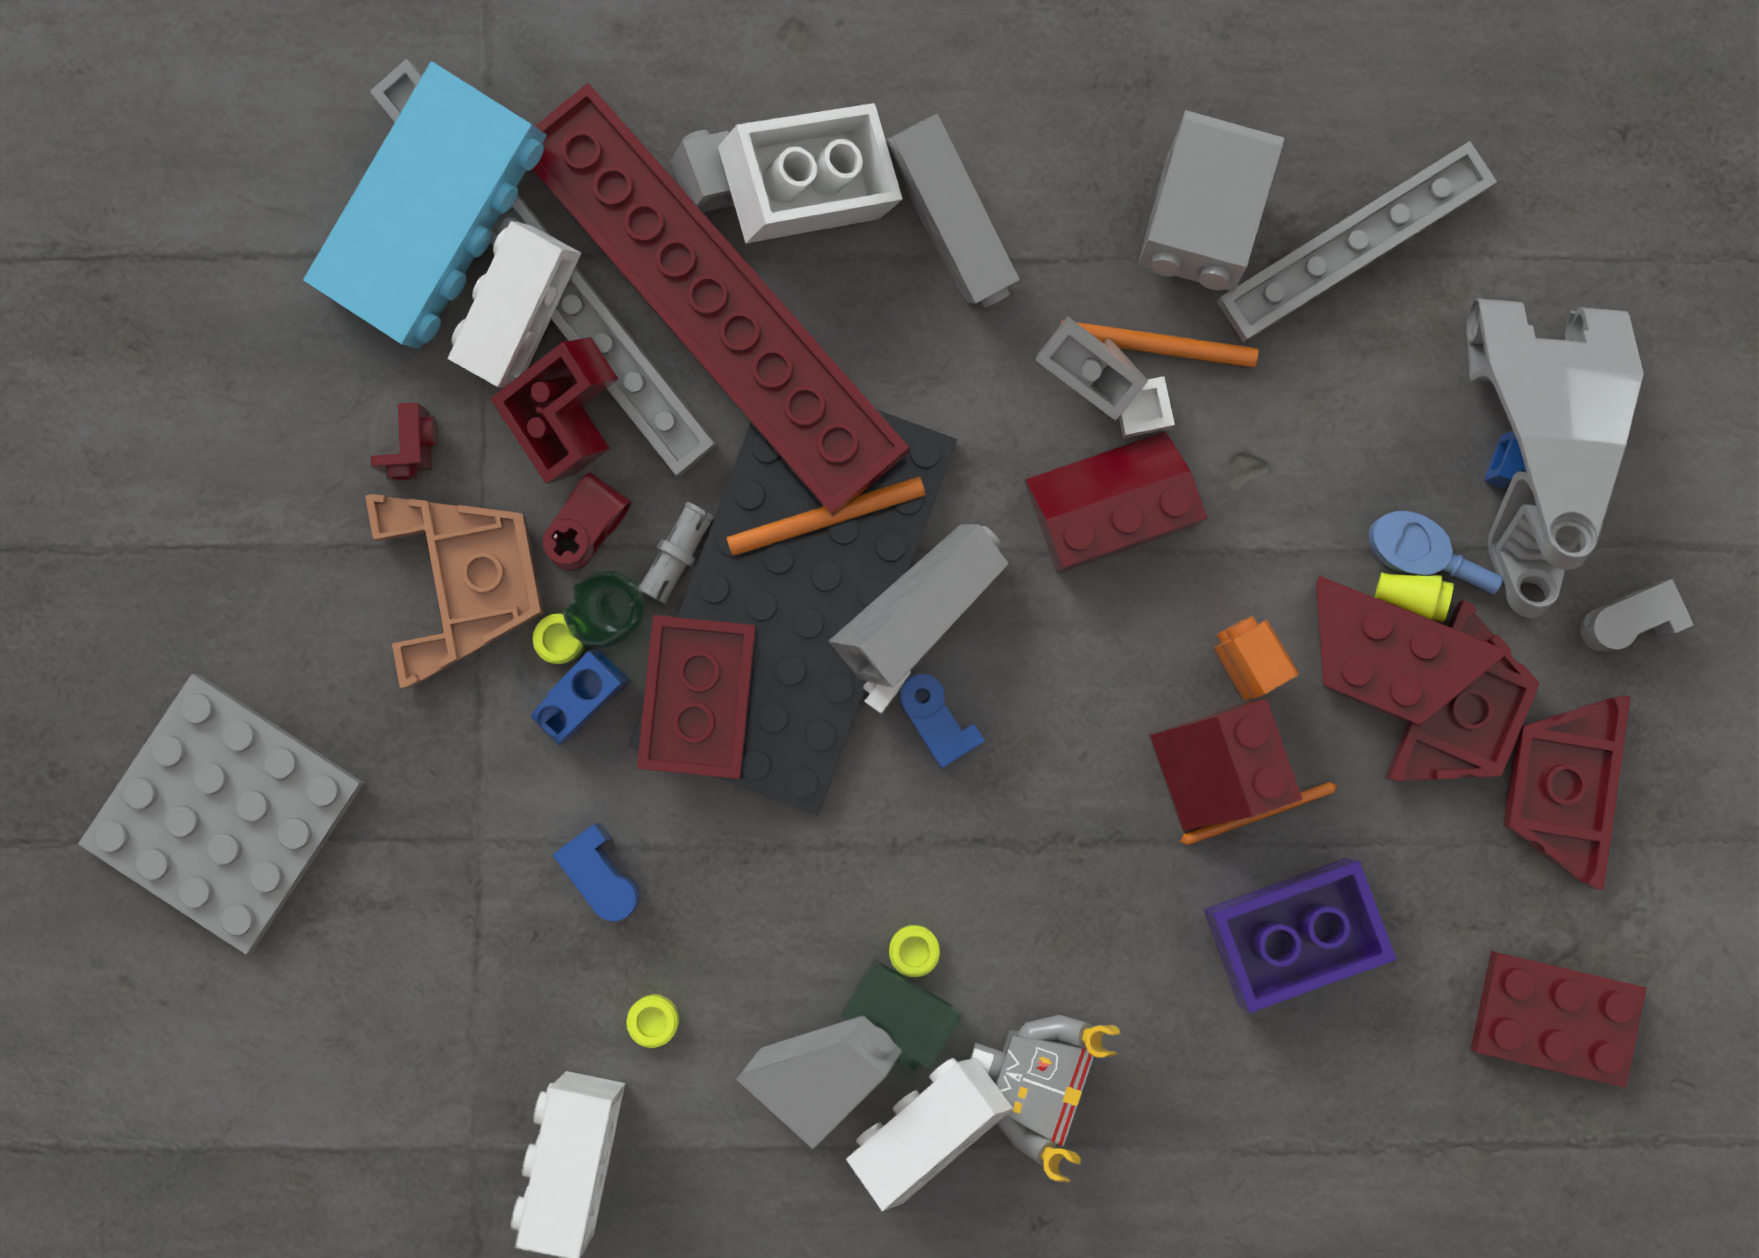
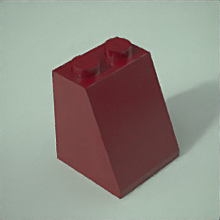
(1226, 766)

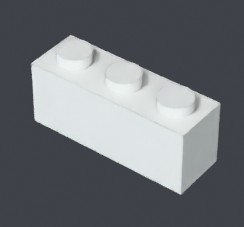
(513, 304)
(928, 1131)

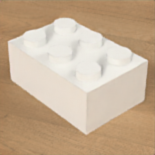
(809, 172)
(567, 1165)

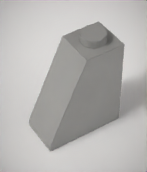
(820, 1075)

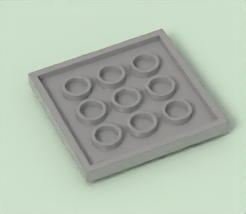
(221, 813)

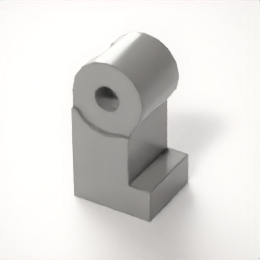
(1621, 621)

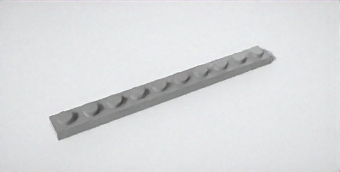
(583, 314)

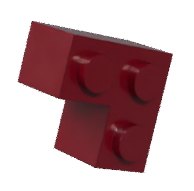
(548, 410)

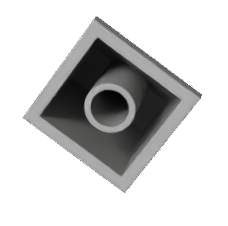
(1210, 201)

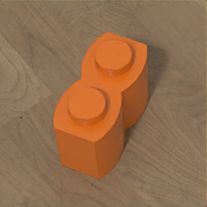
(1254, 658)

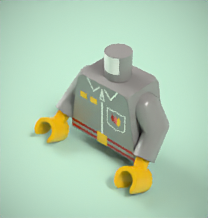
(1043, 1081)

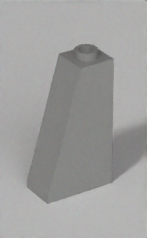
(951, 211)
(920, 606)

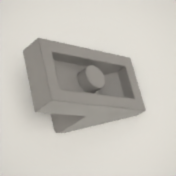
(1092, 368)

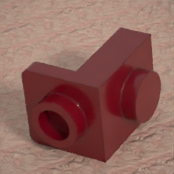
(416, 436)

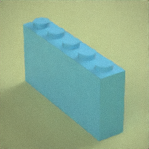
(426, 207)

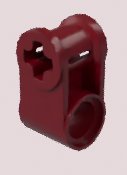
(591, 515)

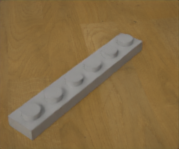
(1356, 241)

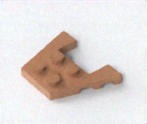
(480, 577)

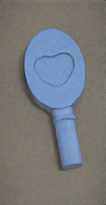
(1421, 547)

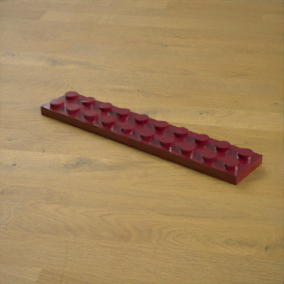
(714, 302)

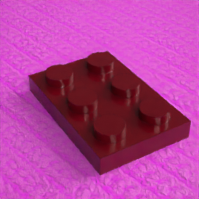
(696, 697)
(1558, 1019)

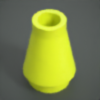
(1416, 593)

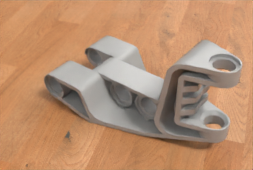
(1572, 423)

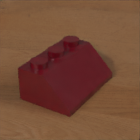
(1115, 501)

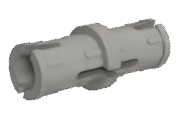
(676, 552)

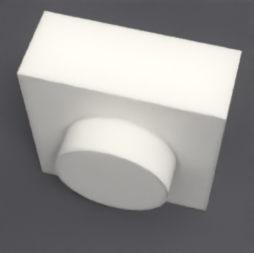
(1148, 410)
(882, 696)

